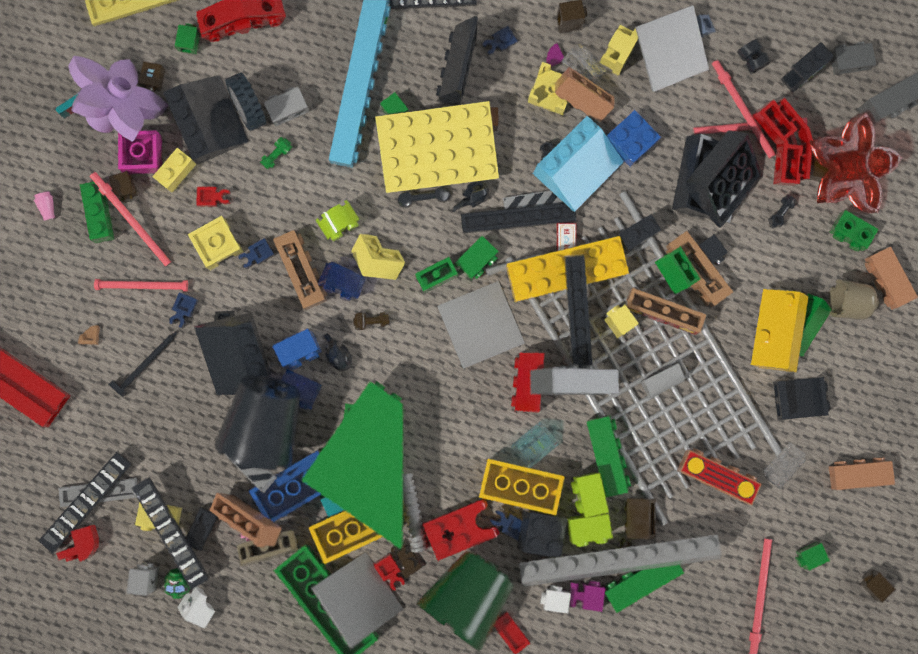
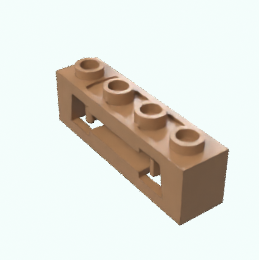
(288, 241)
(716, 295)

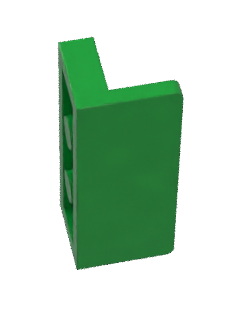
(816, 315)

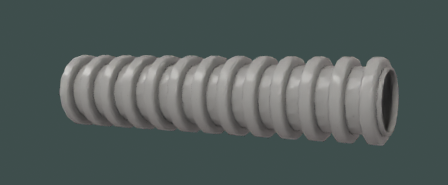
(413, 516)

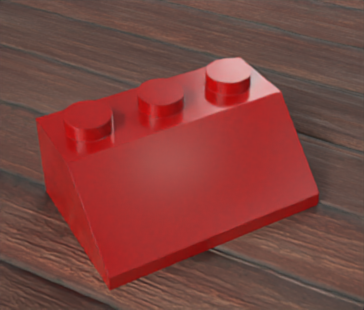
(524, 400)

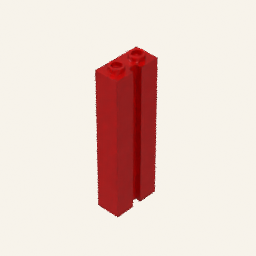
(29, 390)

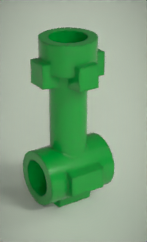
(283, 146)

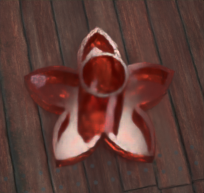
(854, 165)

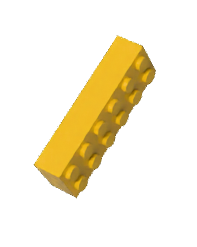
(546, 272)

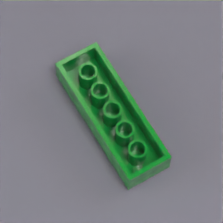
(300, 575)

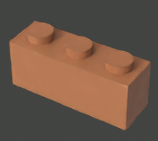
(584, 95)
(890, 278)
(861, 474)

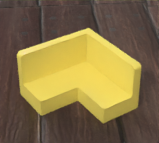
(375, 260)

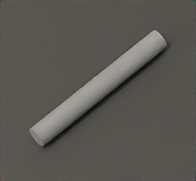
(502, 267)

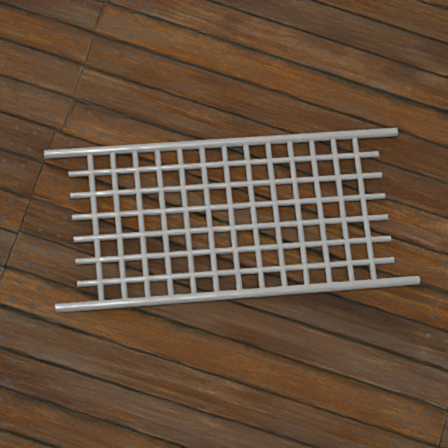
(729, 372)

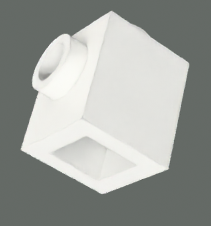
(555, 599)

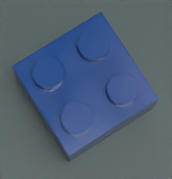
(633, 138)
(297, 349)

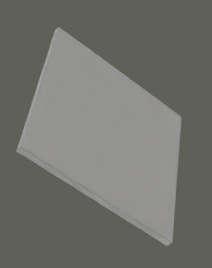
(672, 48)
(480, 324)
(357, 599)

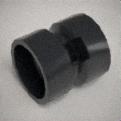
(749, 51)

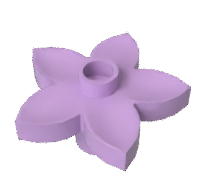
(112, 97)

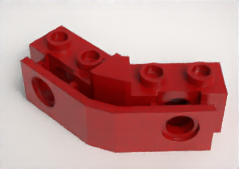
(238, 16)
(780, 123)

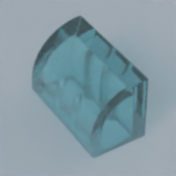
(534, 445)

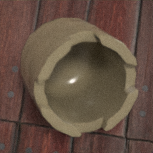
(852, 300)

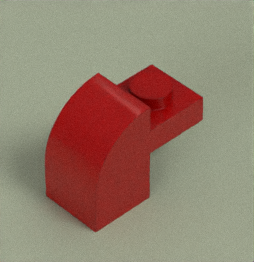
(86, 544)

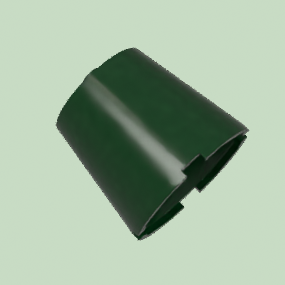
(468, 598)

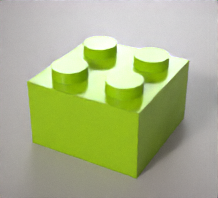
(589, 494)
(588, 529)

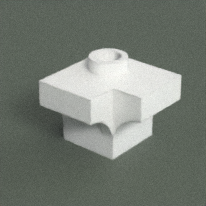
(195, 608)

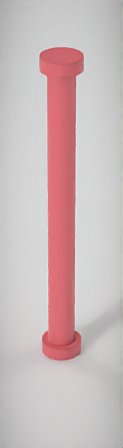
(141, 285)

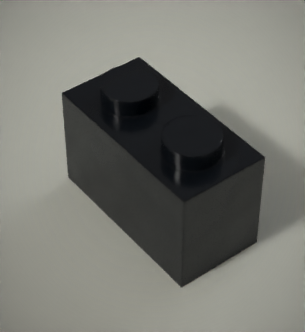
(639, 233)

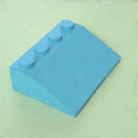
(579, 164)

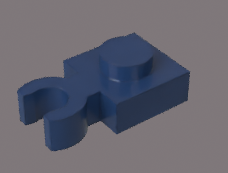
(503, 39)
(258, 252)
(184, 306)
(510, 525)

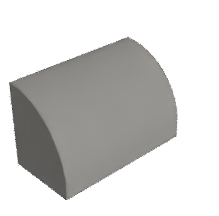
(663, 380)

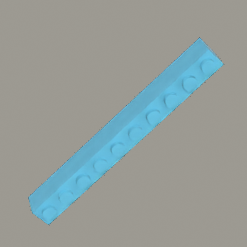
(359, 82)

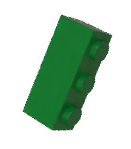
(96, 213)

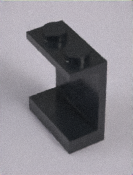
(807, 67)
(801, 398)

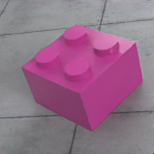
(142, 154)

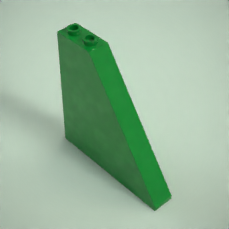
(365, 463)

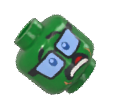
(175, 584)

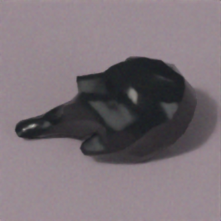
(474, 194)
(338, 356)

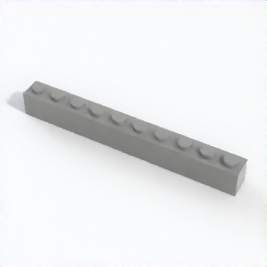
(620, 560)

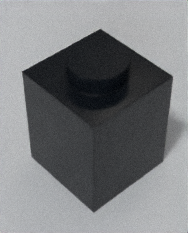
(713, 249)

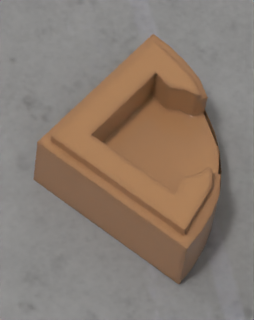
(90, 336)

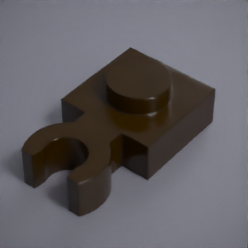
(407, 563)

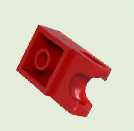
(464, 527)

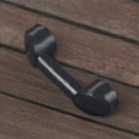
(406, 199)

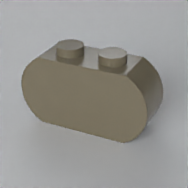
(252, 554)

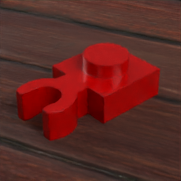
(209, 197)
(388, 569)

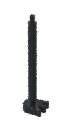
(120, 389)

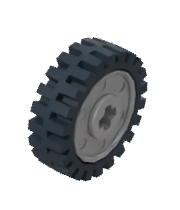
(245, 101)

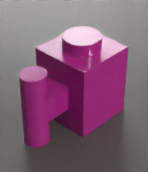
(591, 597)

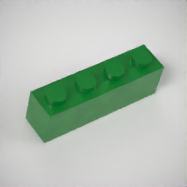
(608, 456)
(638, 585)

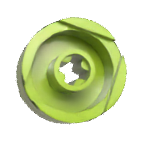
(338, 220)

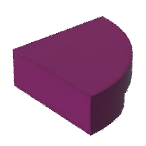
(554, 55)

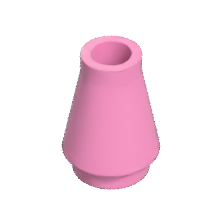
(45, 204)

